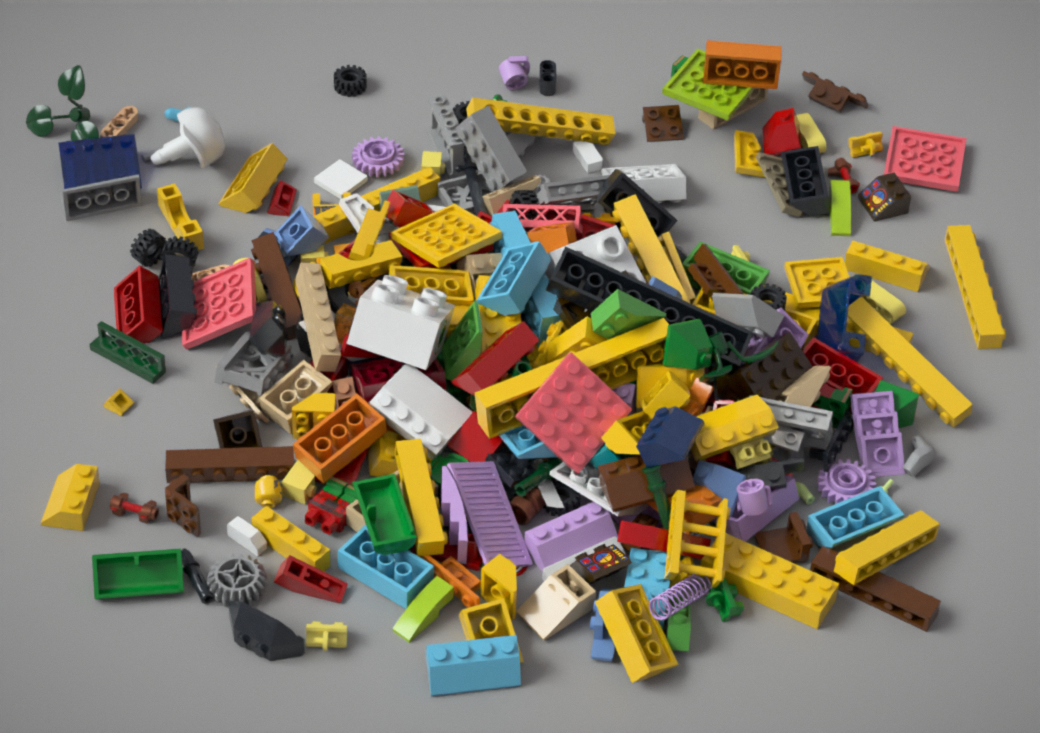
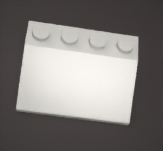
(658, 181)
(420, 409)
(588, 484)

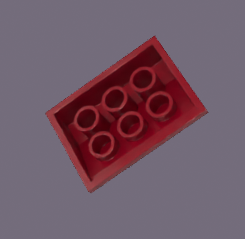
(374, 374)

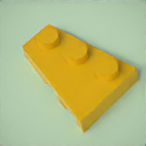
(745, 150)

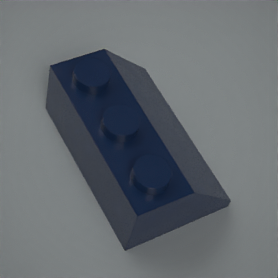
(669, 436)

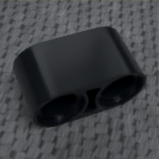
(547, 78)

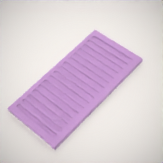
(489, 512)

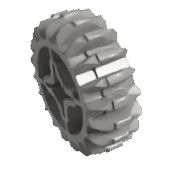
(237, 579)

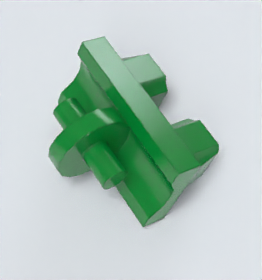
(723, 599)

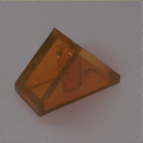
(343, 321)

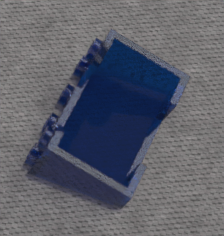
(834, 314)

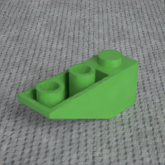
(679, 627)

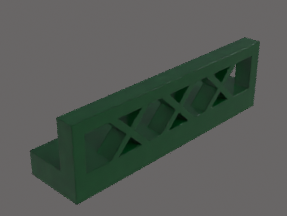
(128, 355)

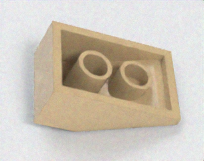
(291, 390)

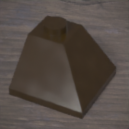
(238, 430)

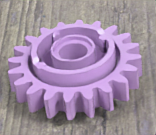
(378, 156)
(845, 481)

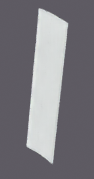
(548, 490)

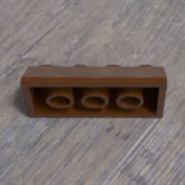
(627, 485)

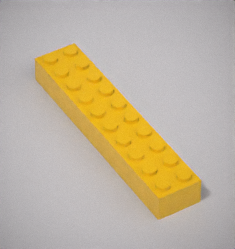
(612, 361)

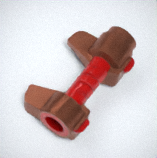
(843, 169)
(120, 505)

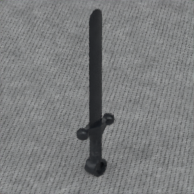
(473, 182)

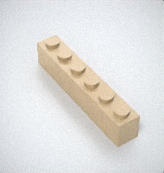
(318, 317)

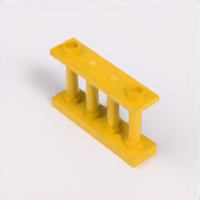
(676, 544)

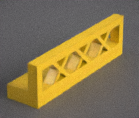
(369, 233)

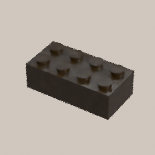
(773, 373)

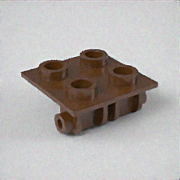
(662, 123)

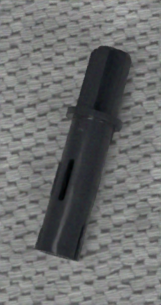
(192, 569)

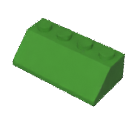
(743, 272)

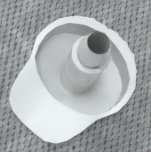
(199, 134)

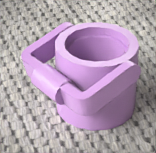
(513, 73)
(753, 497)

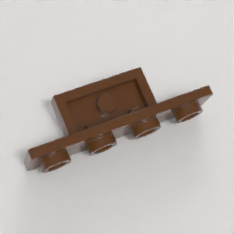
(830, 95)
(711, 273)

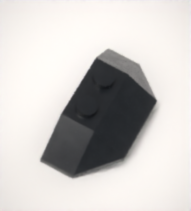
(269, 329)
(263, 633)

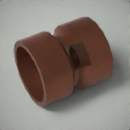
(527, 506)

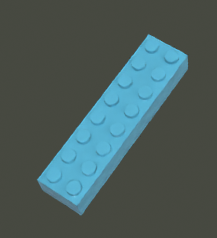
(539, 307)

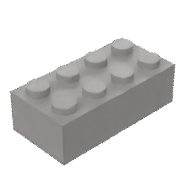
(491, 149)

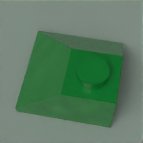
(687, 346)
(904, 402)

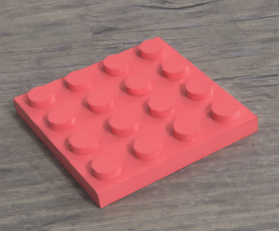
(925, 158)
(222, 303)
(572, 412)

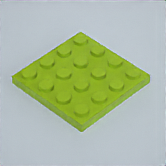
(715, 99)

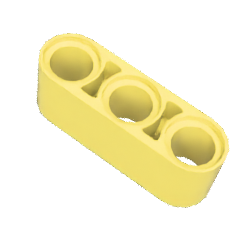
(810, 134)
(885, 303)

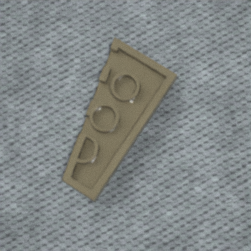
(774, 173)

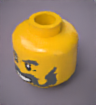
(268, 491)

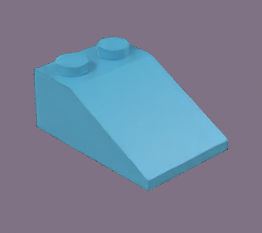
(525, 444)

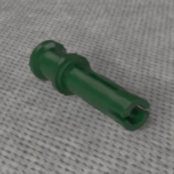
(538, 476)
(657, 486)

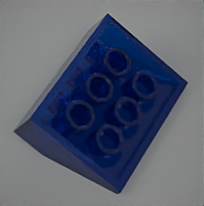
(98, 160)

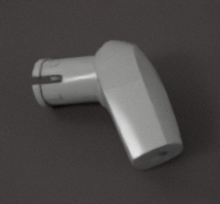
(920, 457)

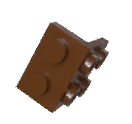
(180, 507)
(787, 542)

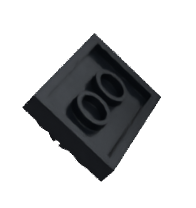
(511, 468)

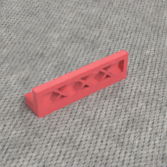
(530, 224)

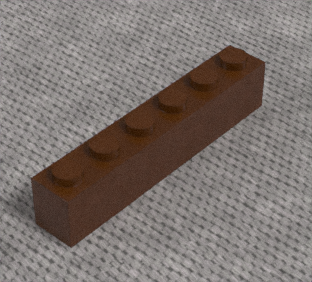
(277, 278)
(229, 463)
(882, 593)

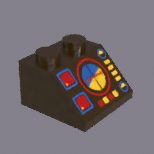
(885, 197)
(601, 563)

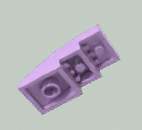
(877, 433)
(454, 514)

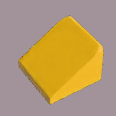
(119, 402)

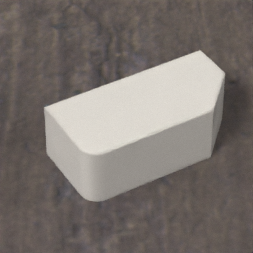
(588, 156)
(246, 535)

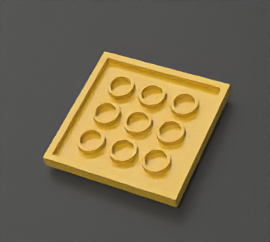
(446, 235)

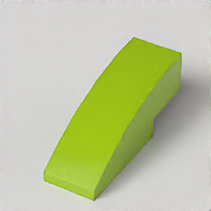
(840, 208)
(424, 609)

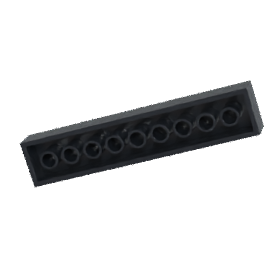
(592, 282)

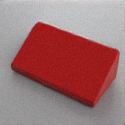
(282, 199)

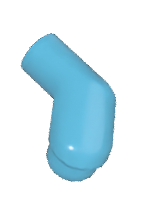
(171, 114)

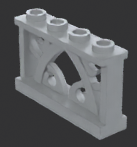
(445, 136)
(459, 188)
(572, 192)
(230, 369)
(812, 421)

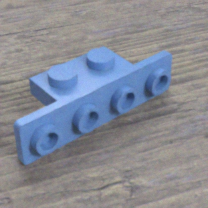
(603, 646)

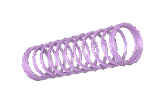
(695, 583)

